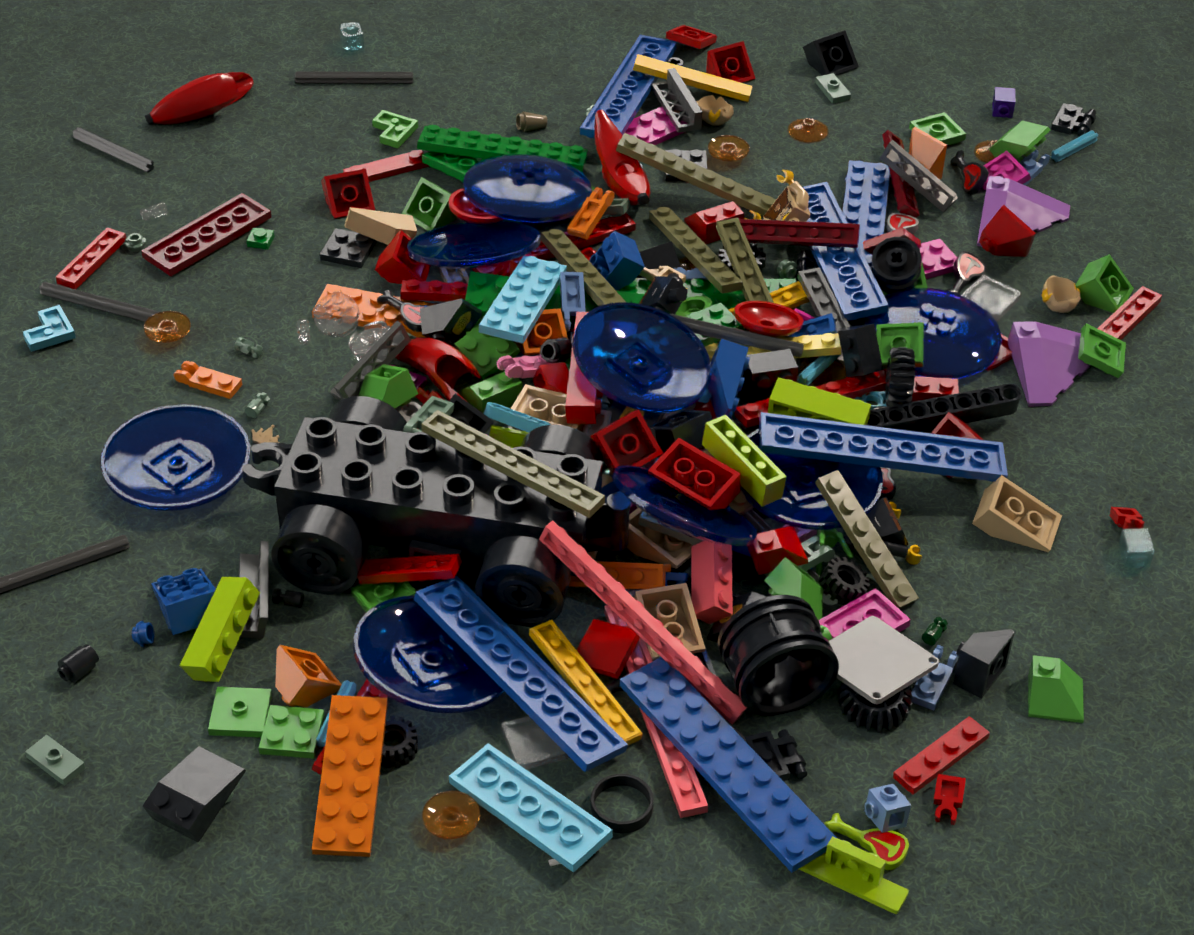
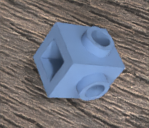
(887, 808)

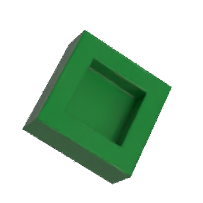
(260, 238)

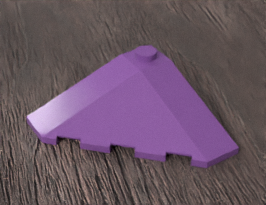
(1026, 203)
(1045, 360)

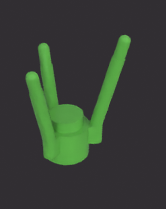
(830, 538)

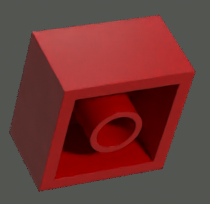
(627, 442)

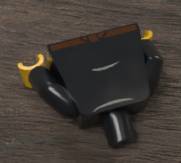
(665, 293)
(885, 520)

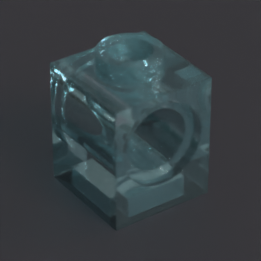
(351, 37)
(1136, 548)

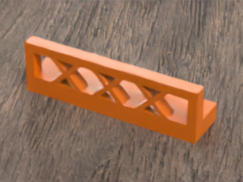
(632, 574)

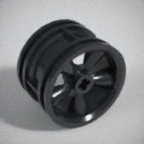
(777, 655)

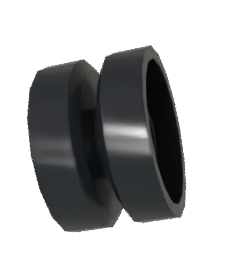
(896, 264)

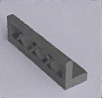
(683, 102)
(918, 176)
(821, 296)
(381, 353)
(256, 570)

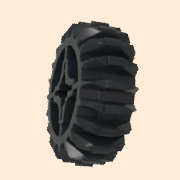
(900, 376)
(875, 715)

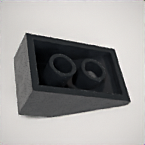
(193, 793)

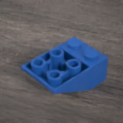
(618, 260)
(726, 376)
(184, 598)

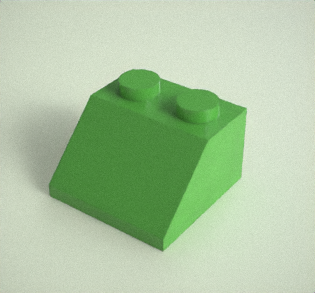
(429, 206)
(1104, 285)
(495, 389)

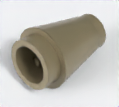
(529, 121)

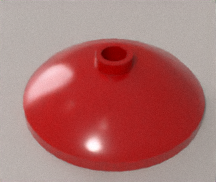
(468, 212)
(768, 318)

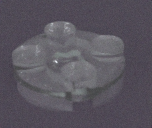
(327, 306)
(364, 341)

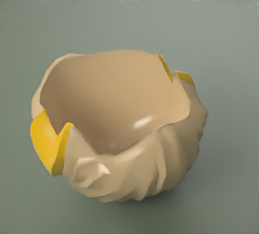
(715, 111)
(1060, 294)

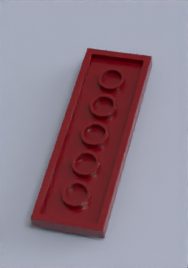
(206, 234)

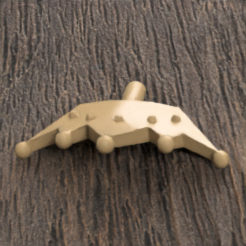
(266, 436)

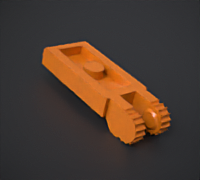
(590, 213)
(208, 380)

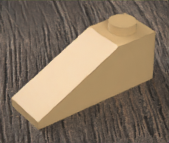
(379, 224)

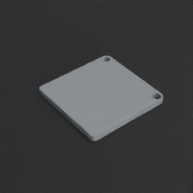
(879, 659)

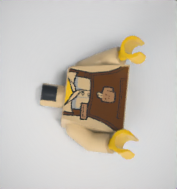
(790, 205)

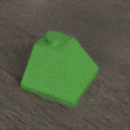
(1054, 690)

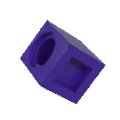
(1003, 102)

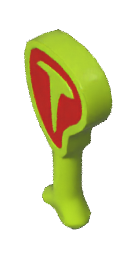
(887, 845)

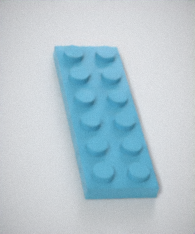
(522, 299)
(531, 807)

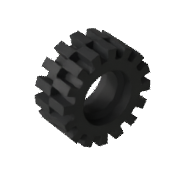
(836, 573)
(403, 751)

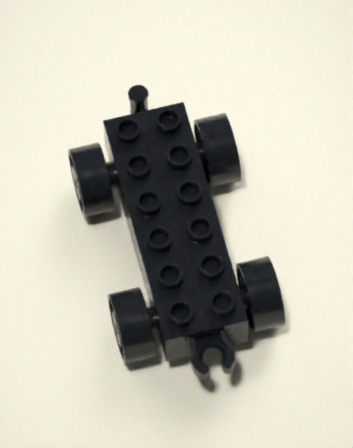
(370, 483)

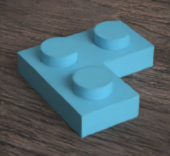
(54, 329)

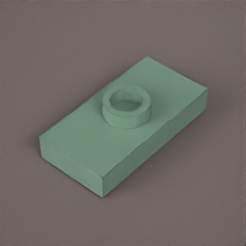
(833, 88)
(55, 760)

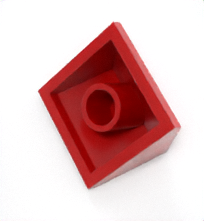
(730, 63)

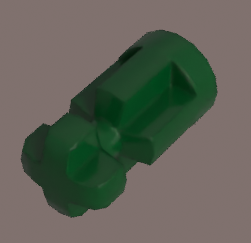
(934, 631)

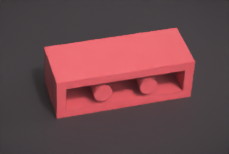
(711, 581)

